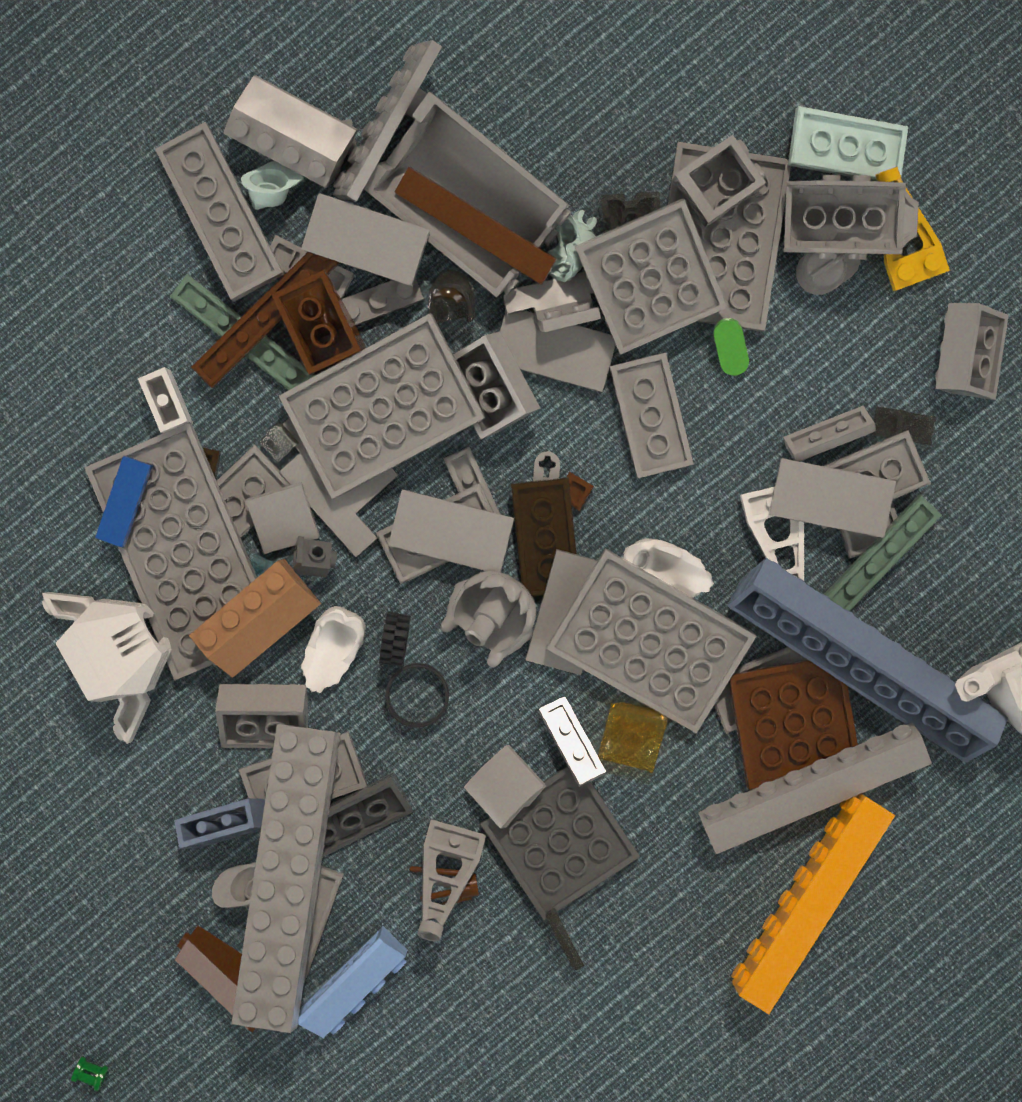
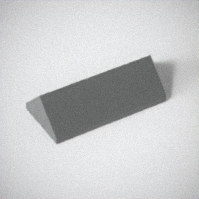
(365, 812)

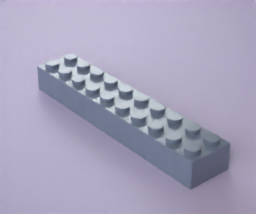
(866, 661)

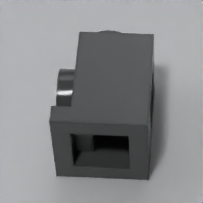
(307, 564)

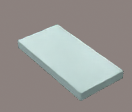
(845, 143)

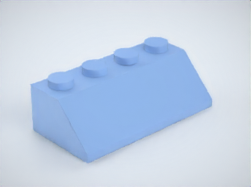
(351, 983)

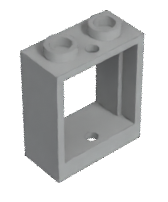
(695, 197)

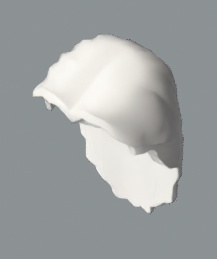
(670, 565)
(332, 647)

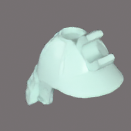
(570, 234)

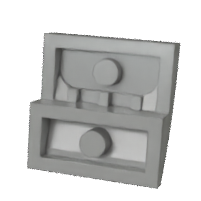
(504, 786)

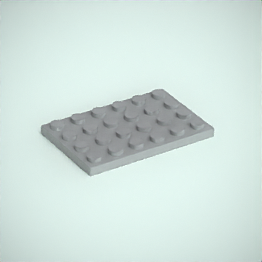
(745, 239)
(382, 406)
(651, 640)

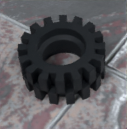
(394, 639)

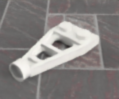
(756, 511)

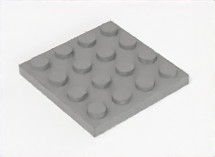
(651, 276)

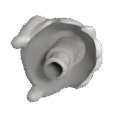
(492, 612)

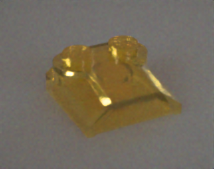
(632, 736)

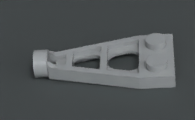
(454, 843)

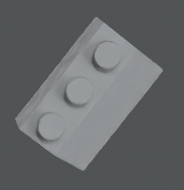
(971, 350)
(251, 712)

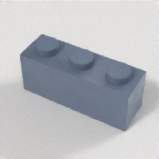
(220, 823)

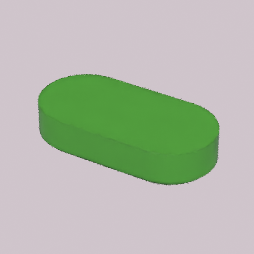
(731, 346)

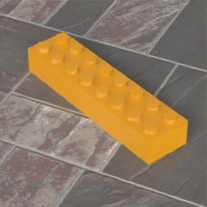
(810, 901)

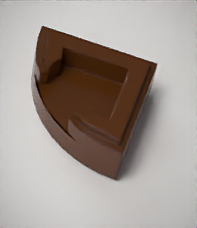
(578, 490)

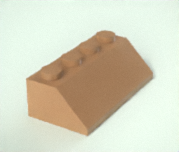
(255, 618)

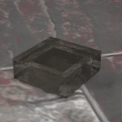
(279, 442)

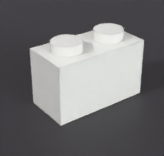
(165, 399)

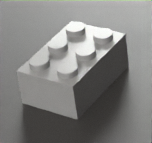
(496, 384)

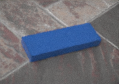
(123, 501)

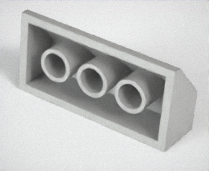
(290, 131)

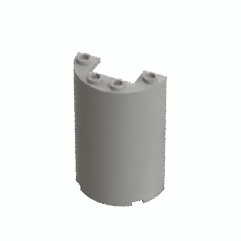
(480, 173)

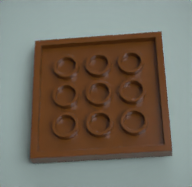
(789, 719)

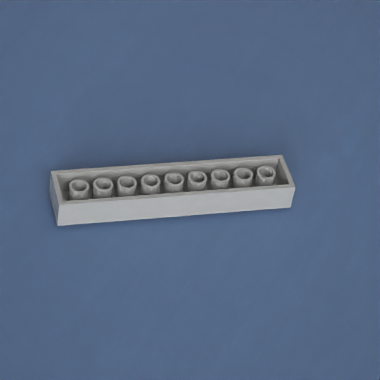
(286, 878)

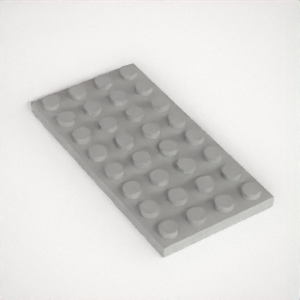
(181, 543)

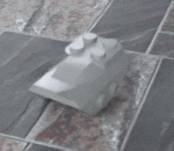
(848, 217)

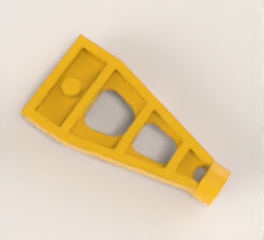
(920, 264)

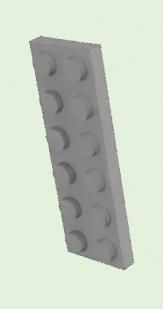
(390, 113)
(219, 211)

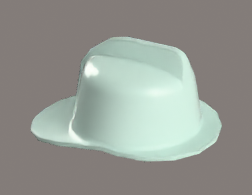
(270, 184)

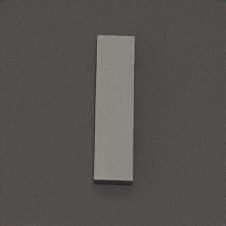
(333, 512)

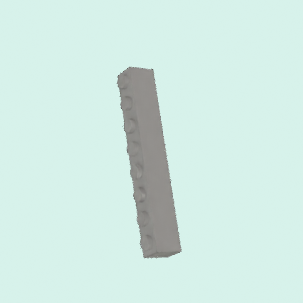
(815, 787)

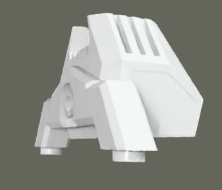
(111, 653)
(1000, 680)

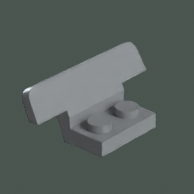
(555, 302)

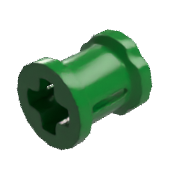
(84, 1065)

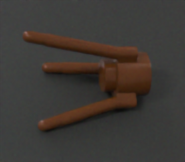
(470, 890)

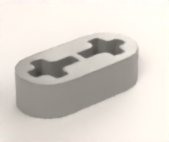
(539, 471)

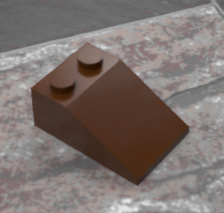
(318, 322)

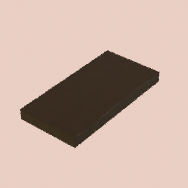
(542, 526)

